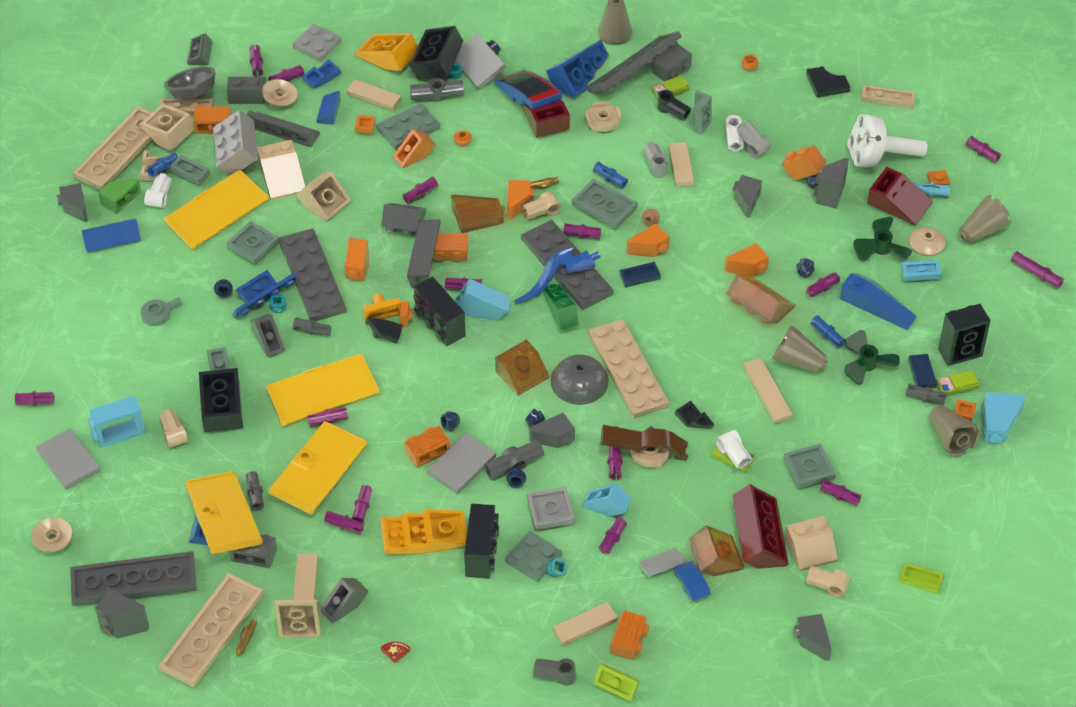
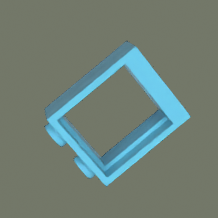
(114, 412)

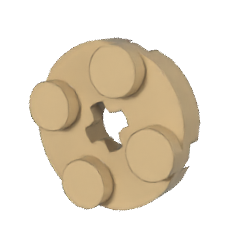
(598, 124)
(651, 459)

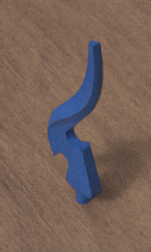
(560, 258)

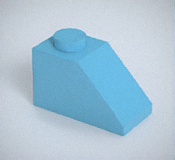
(607, 500)

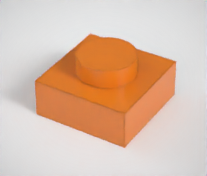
(365, 124)
(938, 177)
(405, 314)
(965, 409)

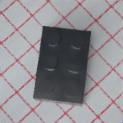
(436, 53)
(439, 311)
(964, 334)
(220, 400)
(481, 541)

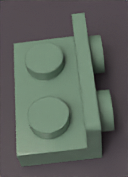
(702, 111)

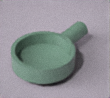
(157, 311)

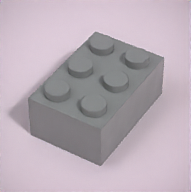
(235, 143)

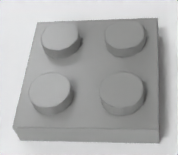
(317, 42)
(550, 508)

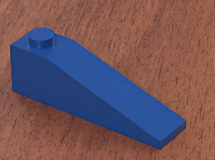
(577, 70)
(874, 299)

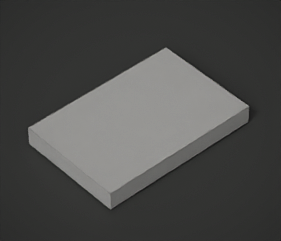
(479, 61)
(68, 459)
(461, 463)

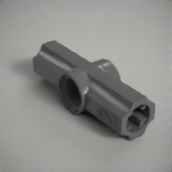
(437, 89)
(514, 457)

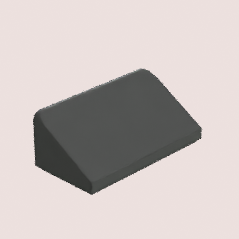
(199, 50)

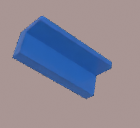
(111, 235)

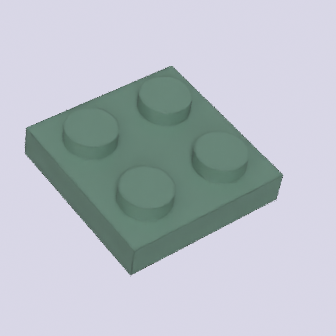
(252, 242)
(809, 465)
(532, 555)

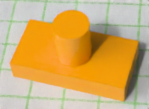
(381, 308)

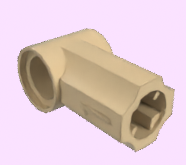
(545, 204)
(173, 431)
(833, 582)

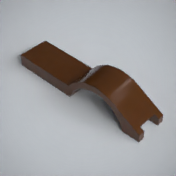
(638, 440)

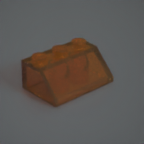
(759, 299)

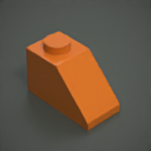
(414, 148)
(518, 194)
(649, 242)
(357, 259)
(747, 261)

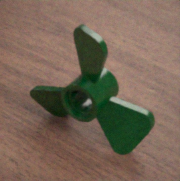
(881, 243)
(867, 357)

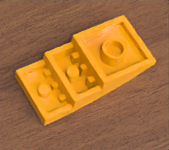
(424, 532)

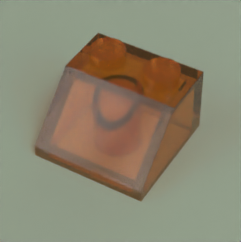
(521, 367)
(715, 552)

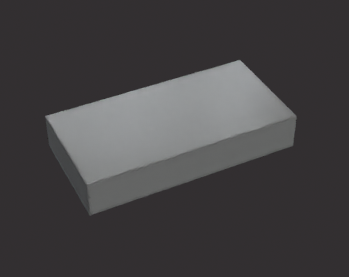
(662, 562)

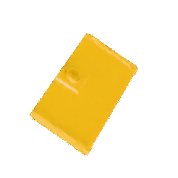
(216, 209)
(322, 389)
(317, 467)
(223, 512)

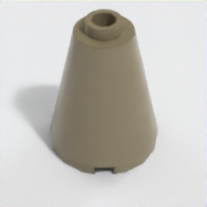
(615, 23)
(986, 219)
(800, 352)
(954, 430)

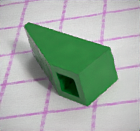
(561, 306)

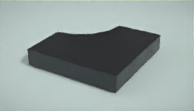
(826, 83)

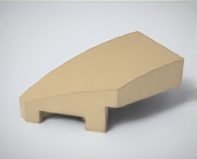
(146, 161)

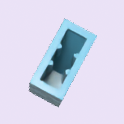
(482, 301)
(1000, 415)

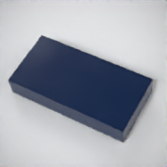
(639, 274)
(922, 370)

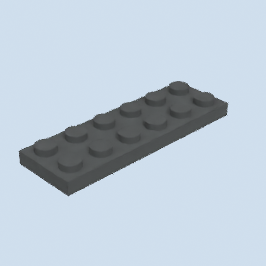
(633, 63)
(314, 276)
(583, 286)
(134, 577)

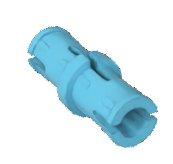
(934, 189)

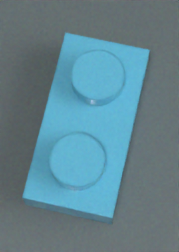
(921, 270)

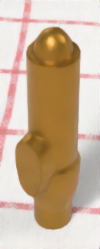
(544, 183)
(245, 636)

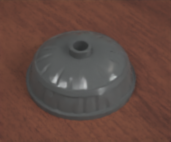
(191, 82)
(579, 386)

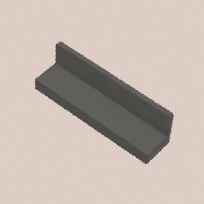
(284, 129)
(423, 250)

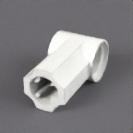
(734, 139)
(158, 193)
(732, 445)

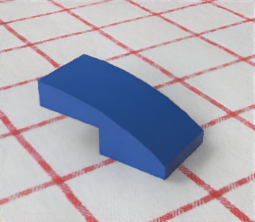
(322, 75)
(692, 581)

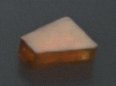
(477, 212)

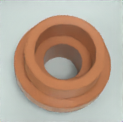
(651, 217)

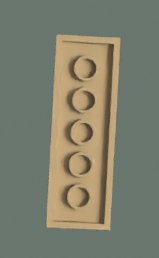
(115, 151)
(628, 368)
(211, 630)

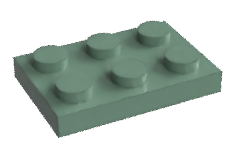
(399, 126)
(604, 203)

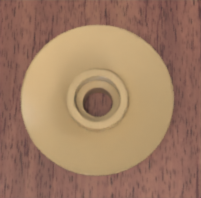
(280, 92)
(927, 241)
(51, 528)

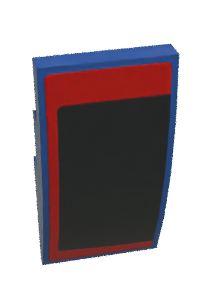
(528, 89)

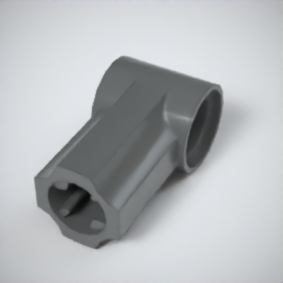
(555, 670)

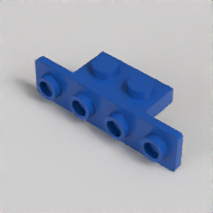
(258, 289)

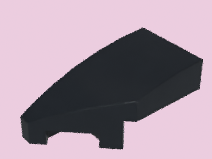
(385, 329)
(692, 416)

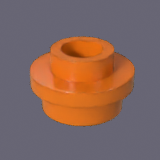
(750, 62)
(462, 138)

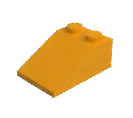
(388, 50)

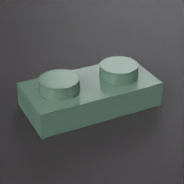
(189, 170)
(218, 359)

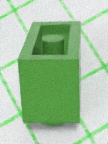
(119, 194)

